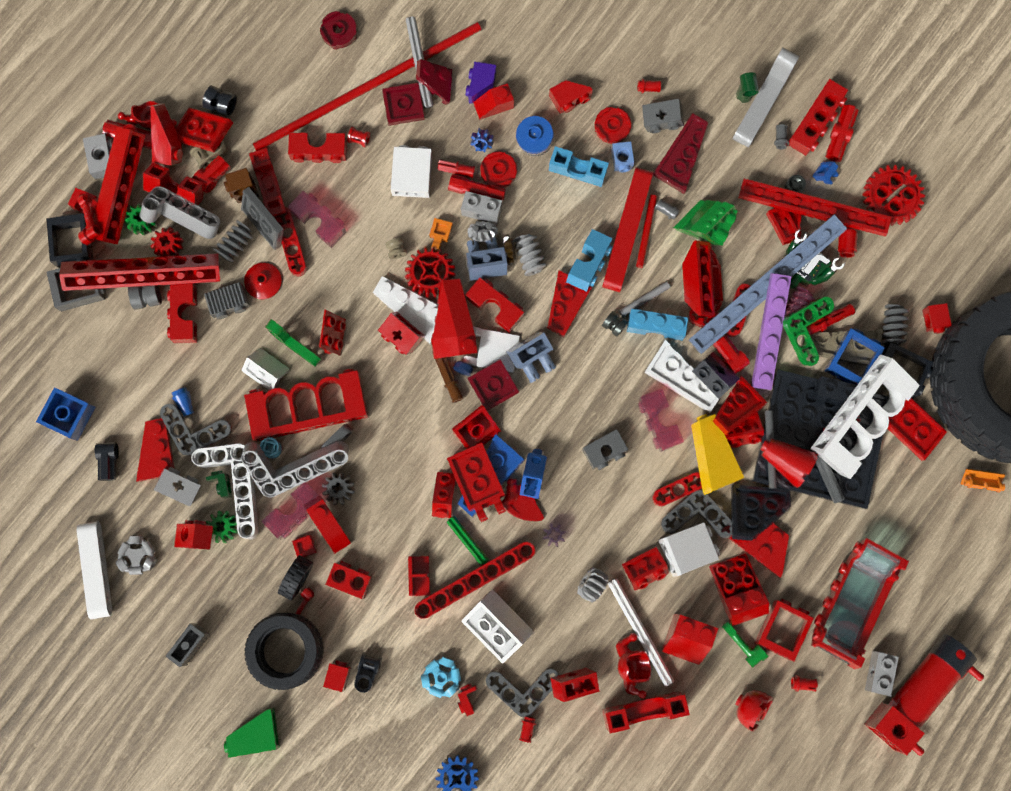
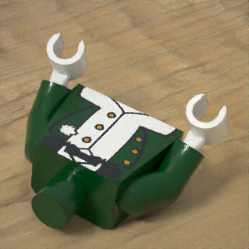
(815, 271)

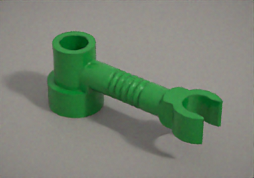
(754, 655)

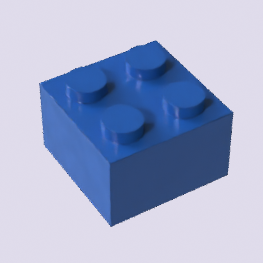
(65, 414)

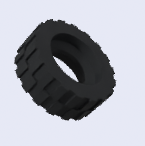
(295, 577)

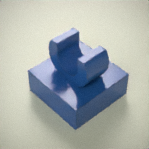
(825, 172)

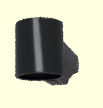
(106, 455)

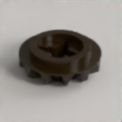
(509, 248)

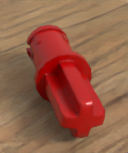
(456, 168)

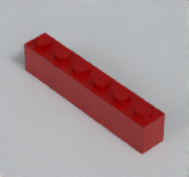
(118, 184)

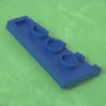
(504, 462)

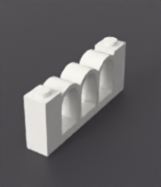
(900, 388)

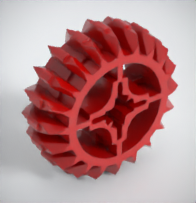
(420, 261)

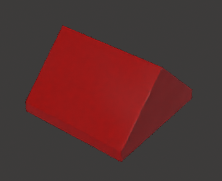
(476, 428)

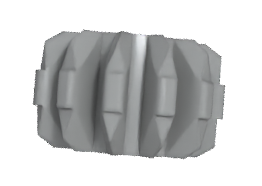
(592, 585)

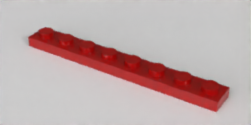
(814, 207)

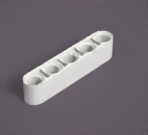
(94, 570)

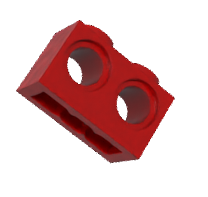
(347, 584)

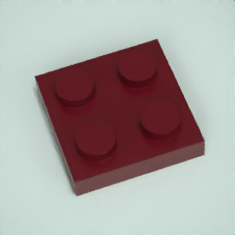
(403, 104)
(493, 385)

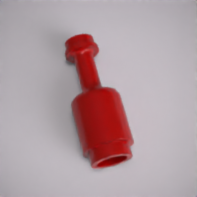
(848, 243)

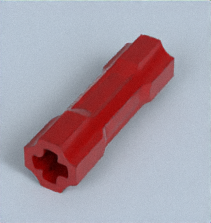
(462, 184)

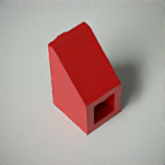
(568, 95)

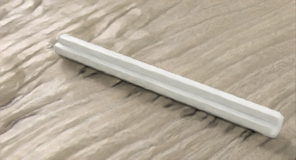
(641, 632)

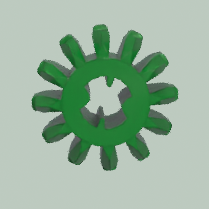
(134, 224)
(229, 526)

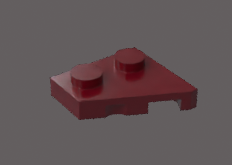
(435, 78)

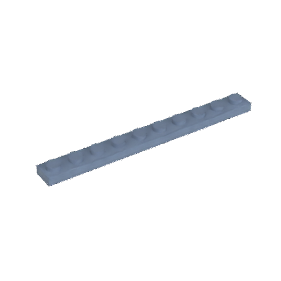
(758, 291)

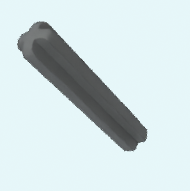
(829, 480)

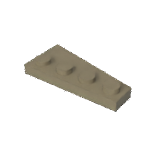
(856, 353)

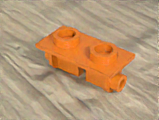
(983, 479)

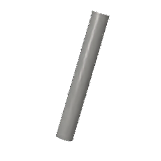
(644, 299)

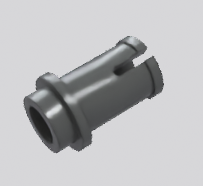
(781, 137)
(667, 209)

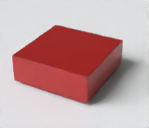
(304, 546)

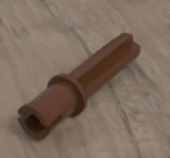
(449, 379)

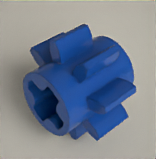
(482, 140)

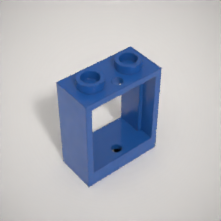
(844, 374)

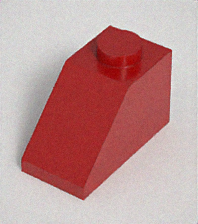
(494, 102)

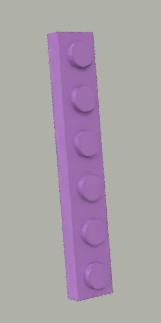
(771, 331)

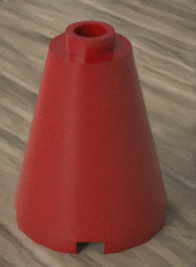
(789, 460)

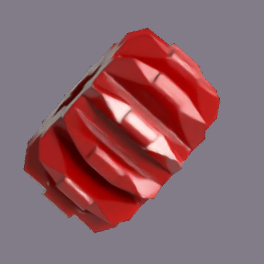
(162, 238)

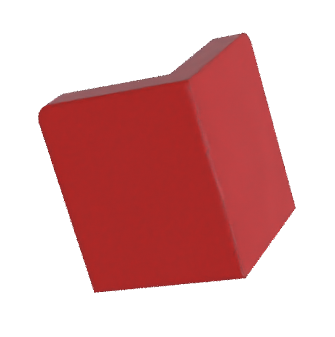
(73, 203)

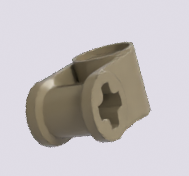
(208, 156)

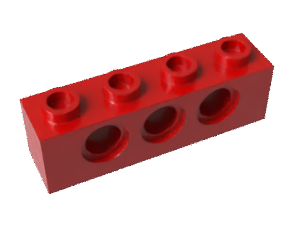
(831, 92)

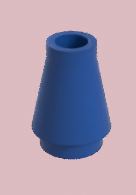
(183, 401)

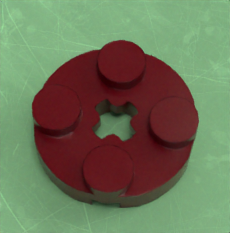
(340, 20)

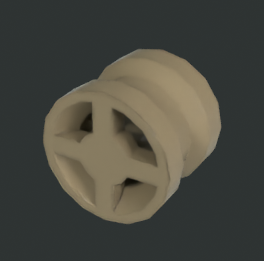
(396, 248)

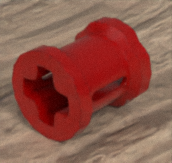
(358, 137)

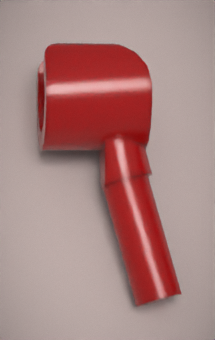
(307, 594)

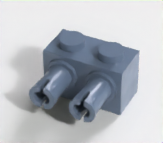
(486, 262)
(530, 350)

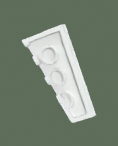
(411, 306)

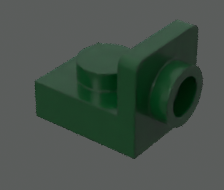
(224, 486)

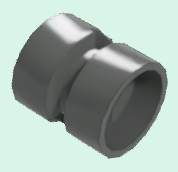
(141, 296)

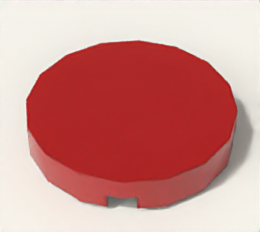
(612, 125)
(498, 169)

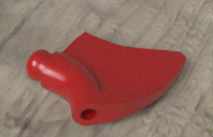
(520, 506)

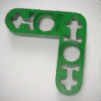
(800, 328)
(281, 334)

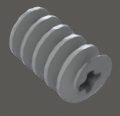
(529, 254)

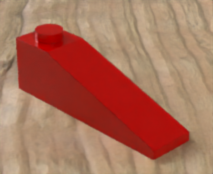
(453, 325)

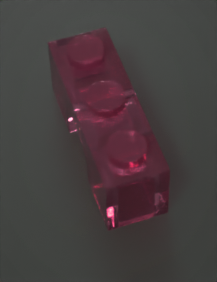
(306, 207)
(664, 437)
(282, 524)

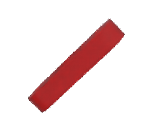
(689, 478)

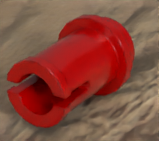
(648, 86)
(803, 684)
(527, 729)

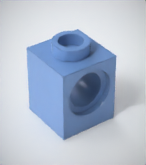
(624, 149)

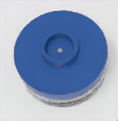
(535, 136)

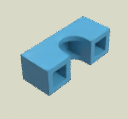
(589, 171)
(583, 273)
(651, 322)

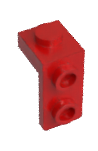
(443, 495)

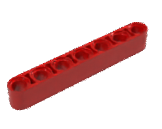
(627, 229)
(465, 580)

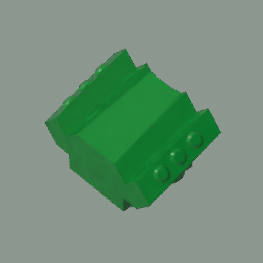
(708, 221)

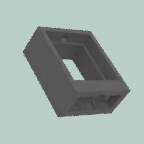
(59, 296)

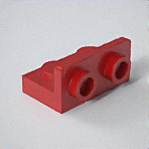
(747, 433)
(646, 569)

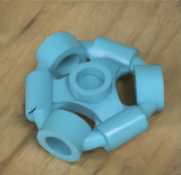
(441, 677)

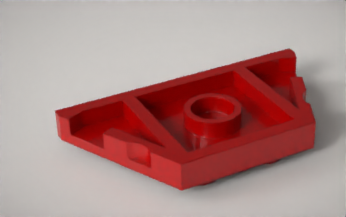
(767, 548)

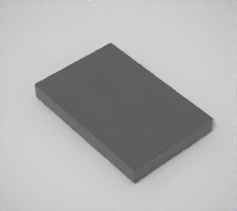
(261, 218)

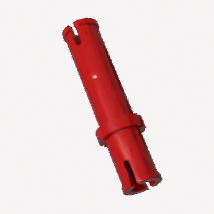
(830, 319)

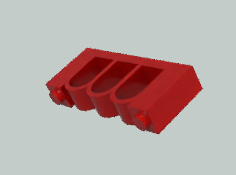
(259, 414)

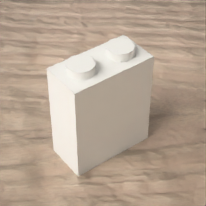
(411, 171)

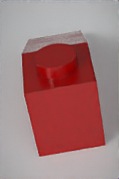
(164, 138)
(327, 524)

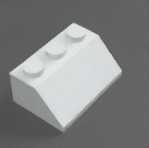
(497, 626)

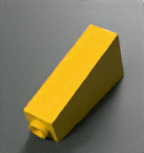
(714, 455)

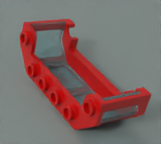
(856, 601)

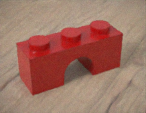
(332, 150)
(158, 175)
(484, 293)
(180, 298)

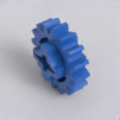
(450, 771)

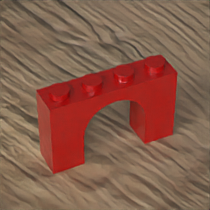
(622, 716)

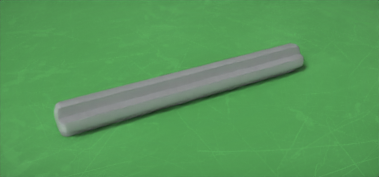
(417, 55)

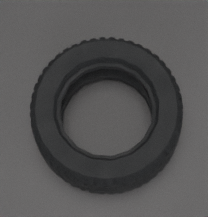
(255, 654)

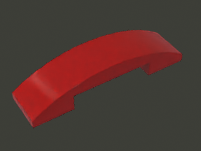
(268, 182)

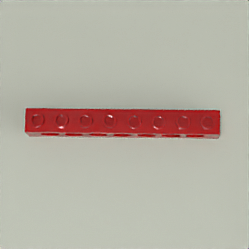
(139, 272)

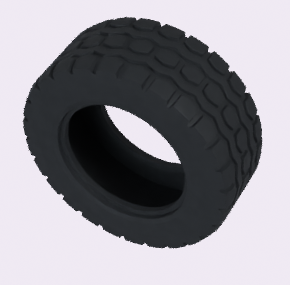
(960, 380)

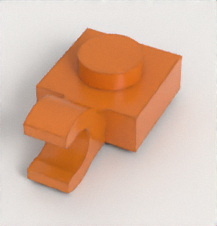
(440, 232)

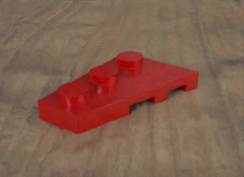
(565, 304)
(739, 406)
(155, 451)

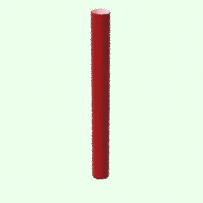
(646, 231)

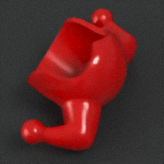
(141, 115)
(633, 666)

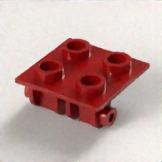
(332, 333)

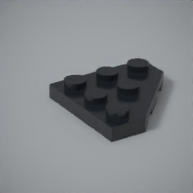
(756, 509)

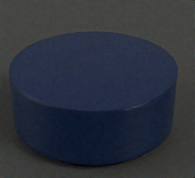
(463, 368)

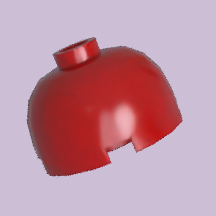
(753, 708)

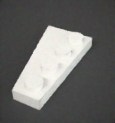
(675, 373)

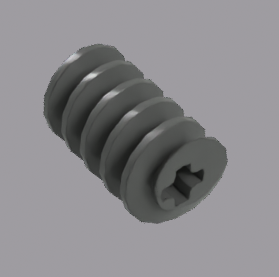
(234, 242)
(894, 324)

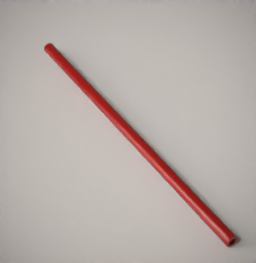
(364, 88)

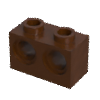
(237, 182)

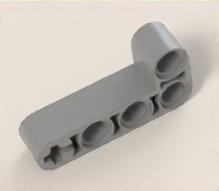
(182, 211)

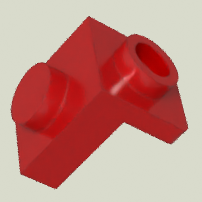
(465, 704)

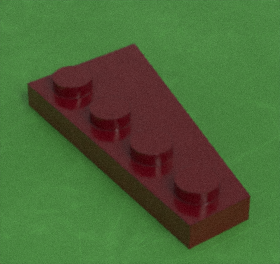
(679, 160)

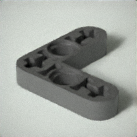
(193, 438)
(695, 508)
(519, 697)

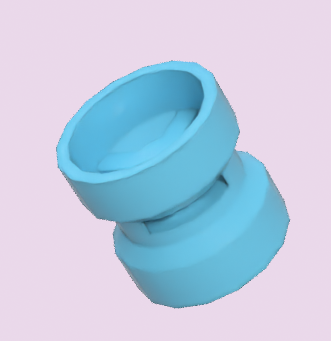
(273, 450)

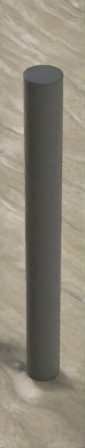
(770, 434)

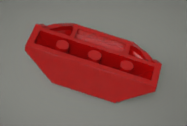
(702, 279)

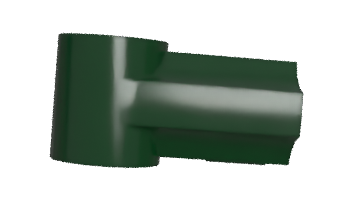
(748, 87)

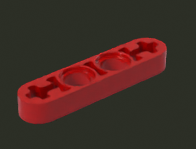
(290, 241)

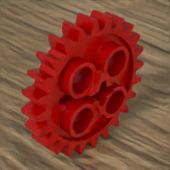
(882, 182)

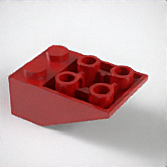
(739, 589)

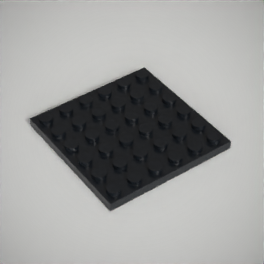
(800, 423)

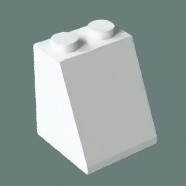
(689, 549)

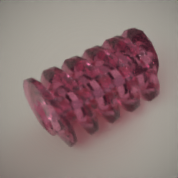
(800, 298)

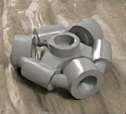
(136, 556)

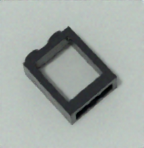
(62, 223)
(926, 371)

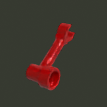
(91, 230)

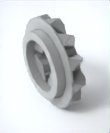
(482, 231)

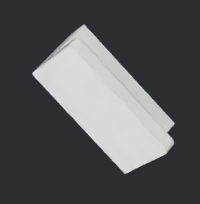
(264, 369)

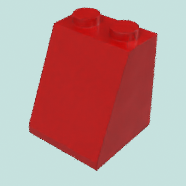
(689, 639)

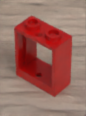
(801, 613)

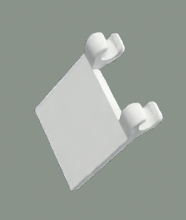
(493, 348)

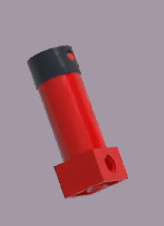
(922, 694)

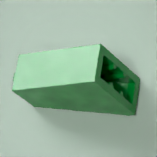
(255, 736)

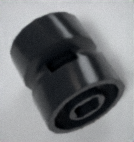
(216, 99)

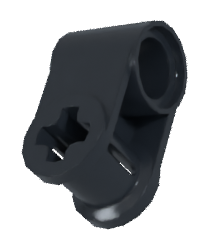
(367, 671)

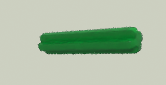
(467, 540)

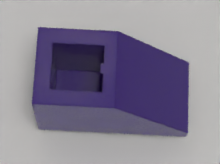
(482, 80)

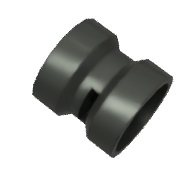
(798, 184)
(614, 323)

